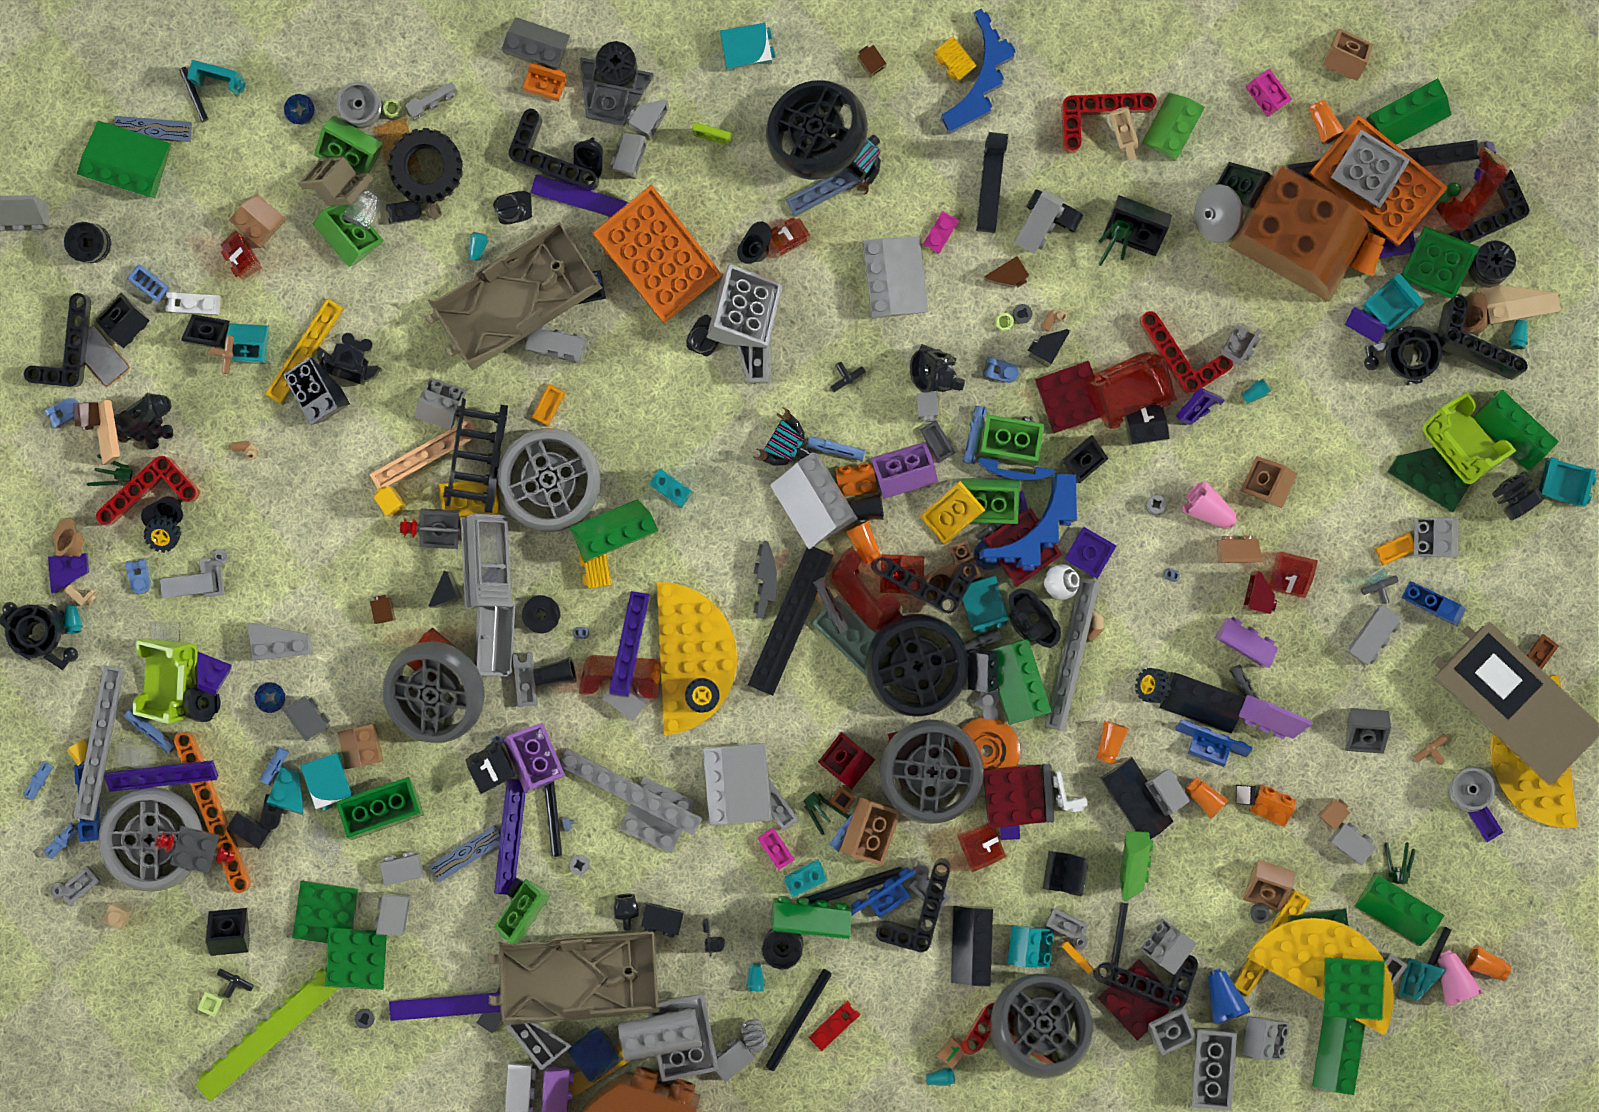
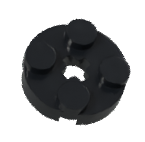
(535, 623)
(192, 704)

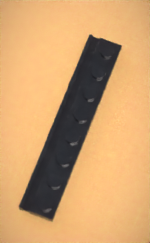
(790, 621)

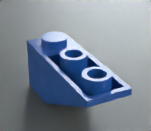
(1434, 603)

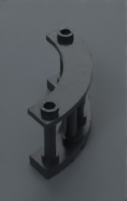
(492, 458)

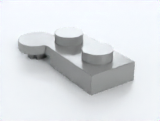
(214, 565)
(988, 702)
(920, 884)
(76, 886)
(1068, 926)

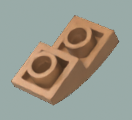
(962, 554)

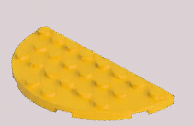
(692, 646)
(1528, 792)
(1299, 953)

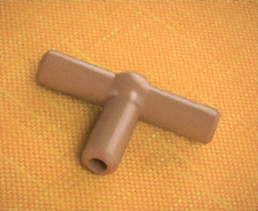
(227, 353)
(1431, 748)

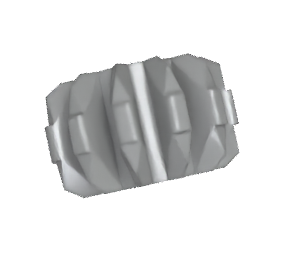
(754, 1035)

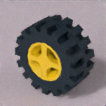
(155, 536)
(1153, 685)
(702, 695)

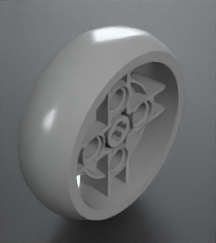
(555, 463)
(138, 826)

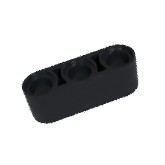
(1069, 218)

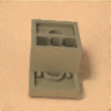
(335, 181)

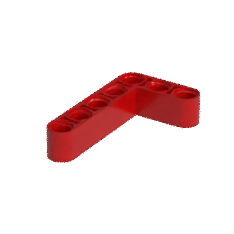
(1099, 109)
(1179, 357)
(144, 487)
(980, 1038)

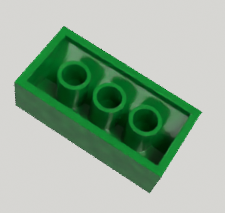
(1412, 113)
(1508, 421)
(613, 530)
(1020, 683)
(379, 808)
(1399, 910)
(811, 917)
(1338, 1055)

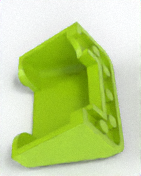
(1464, 441)
(168, 673)

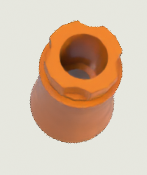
(1325, 122)
(1368, 254)
(864, 541)
(1111, 741)
(1206, 797)
(1487, 964)

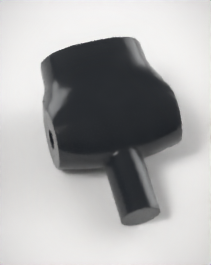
(625, 909)

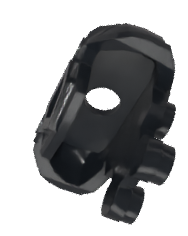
(349, 361)
(942, 375)
(145, 423)
(1045, 631)

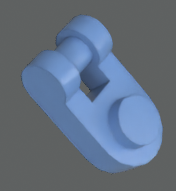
(1008, 372)
(67, 410)
(139, 583)

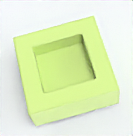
(210, 1004)

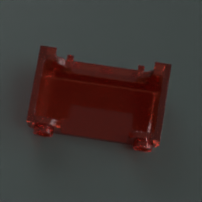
(1462, 213)
(1130, 387)
(872, 611)
(601, 668)

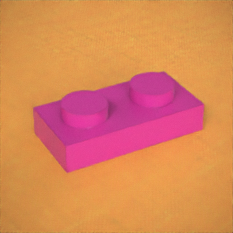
(940, 232)
(776, 848)

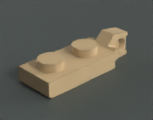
(1125, 131)

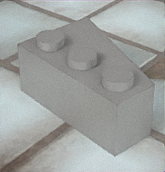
(557, 344)
(756, 363)
(274, 642)
(539, 1042)

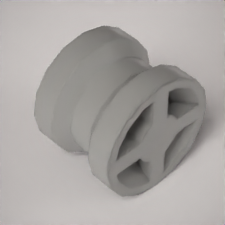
(1153, 507)
(575, 865)

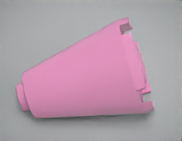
(1209, 506)
(1457, 980)

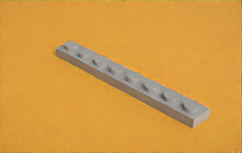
(1072, 654)
(99, 743)
(630, 791)

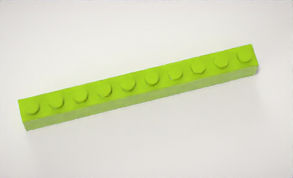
(265, 1037)

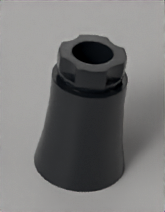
(868, 508)
(555, 673)

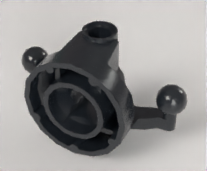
(1425, 344)
(21, 624)

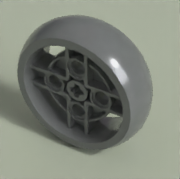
(430, 725)
(917, 783)
(1067, 1050)

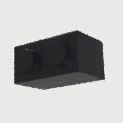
(983, 670)
(249, 829)
(662, 919)

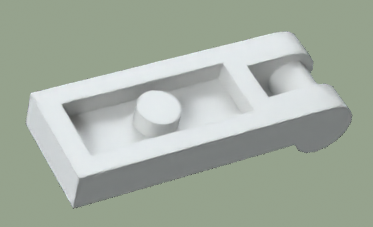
(193, 303)

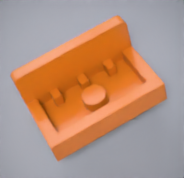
(544, 82)
(856, 479)
(1273, 805)

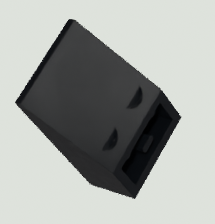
(315, 391)

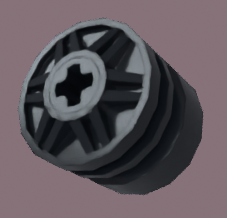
(624, 71)
(76, 242)
(1486, 272)
(1518, 496)
(778, 957)

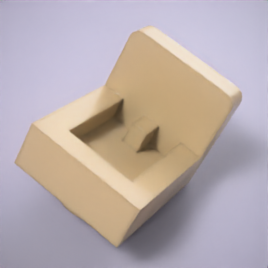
(76, 595)

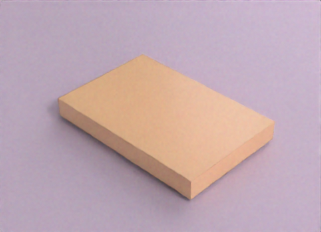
(107, 433)

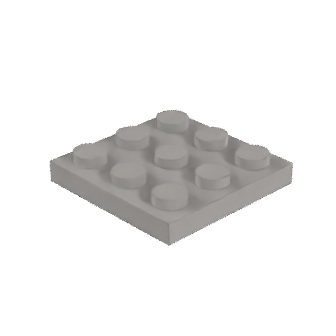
(1369, 169)
(651, 828)

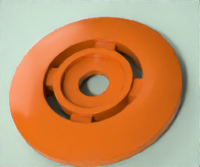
(991, 733)

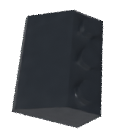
(1145, 222)

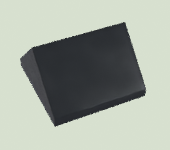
(206, 331)
(1085, 458)
(445, 591)

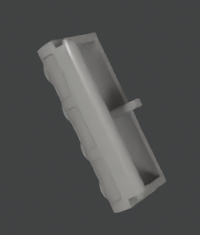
(494, 640)
(659, 1035)

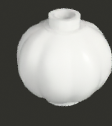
(1061, 582)

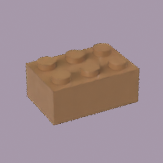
(870, 831)

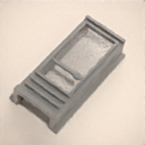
(486, 561)

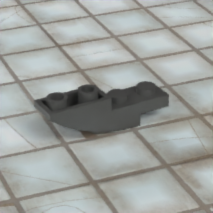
(766, 571)

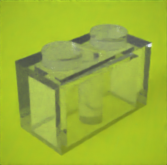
(135, 754)

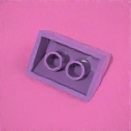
(904, 470)
(1247, 642)
(1273, 718)
(533, 757)
(556, 1089)

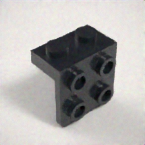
(1065, 873)

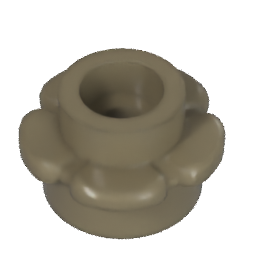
(433, 210)

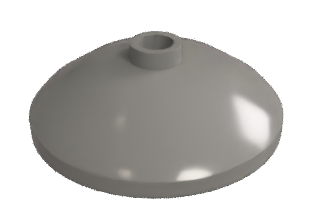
(1225, 213)

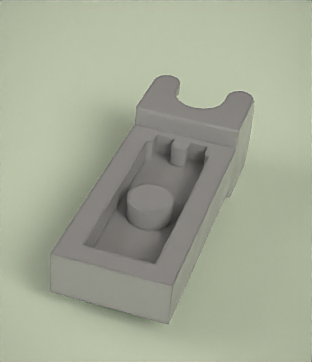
(430, 102)
(525, 681)
(780, 809)

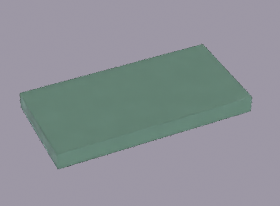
(852, 642)

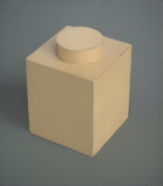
(117, 915)

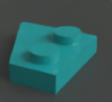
(287, 792)
(1418, 979)

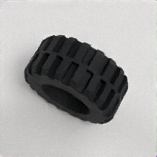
(407, 147)

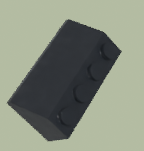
(1203, 702)
(1134, 799)
(972, 945)

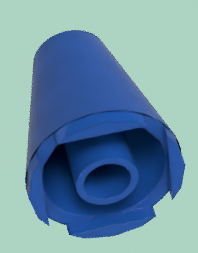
(1225, 997)

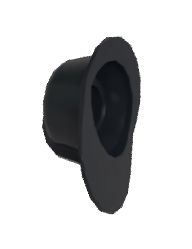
(589, 155)
(513, 207)
(755, 243)
(697, 338)
(165, 506)

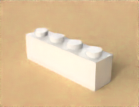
(520, 1087)

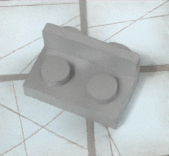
(1240, 344)

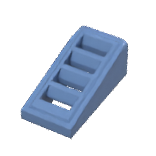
(136, 273)

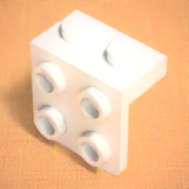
(1074, 804)

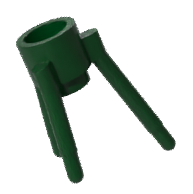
(1120, 231)
(122, 474)
(813, 803)
(1400, 874)

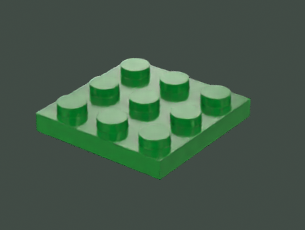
(1439, 262)
(321, 908)
(355, 959)
(1353, 988)

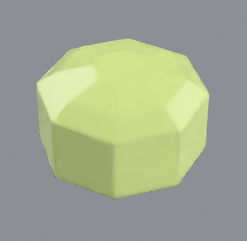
(392, 108)
(1004, 322)

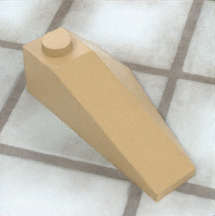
(1517, 303)

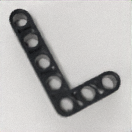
(546, 160)
(991, 181)
(1508, 212)
(1471, 348)
(70, 349)
(924, 587)
(926, 914)
(1150, 985)

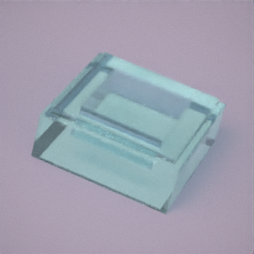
(1376, 576)

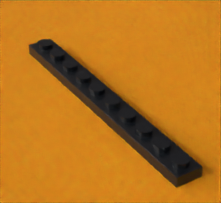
(1424, 156)

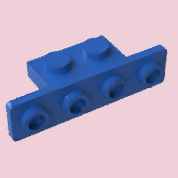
(1211, 745)
(888, 896)

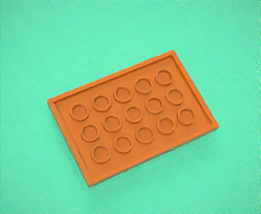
(1406, 203)
(657, 254)

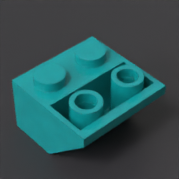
(249, 343)
(1030, 946)

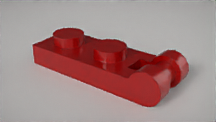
(833, 1026)

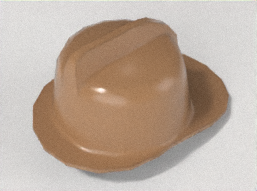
(1476, 316)
(67, 539)
(940, 578)

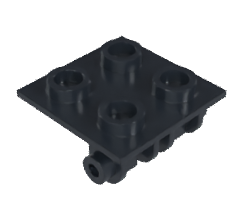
(712, 944)

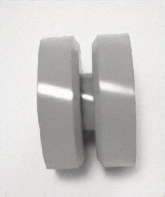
(348, 107)
(1461, 795)

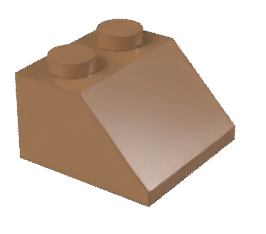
(1348, 55)
(257, 220)
(1269, 481)
(1238, 551)
(360, 746)
(1269, 885)

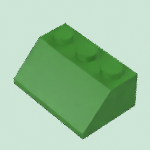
(1173, 125)
(345, 140)
(346, 238)
(1011, 440)
(997, 497)
(1135, 863)
(521, 911)

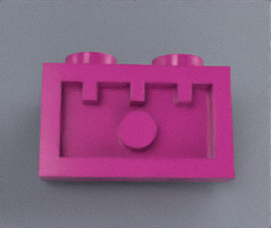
(1268, 92)

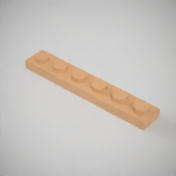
(420, 456)

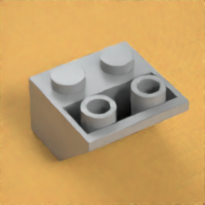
(439, 403)
(1436, 537)
(392, 914)
(1168, 946)
(1265, 1038)

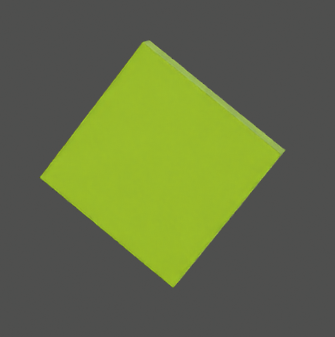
(712, 133)

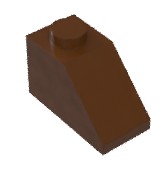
(1009, 274)

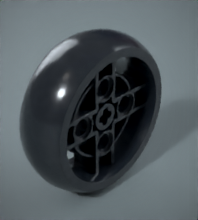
(826, 154)
(949, 654)

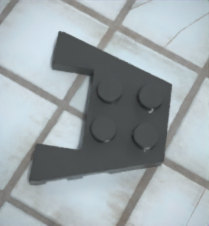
(607, 101)

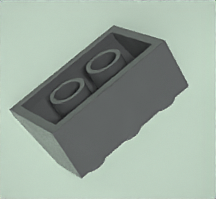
(535, 43)

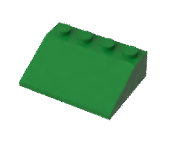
(124, 159)

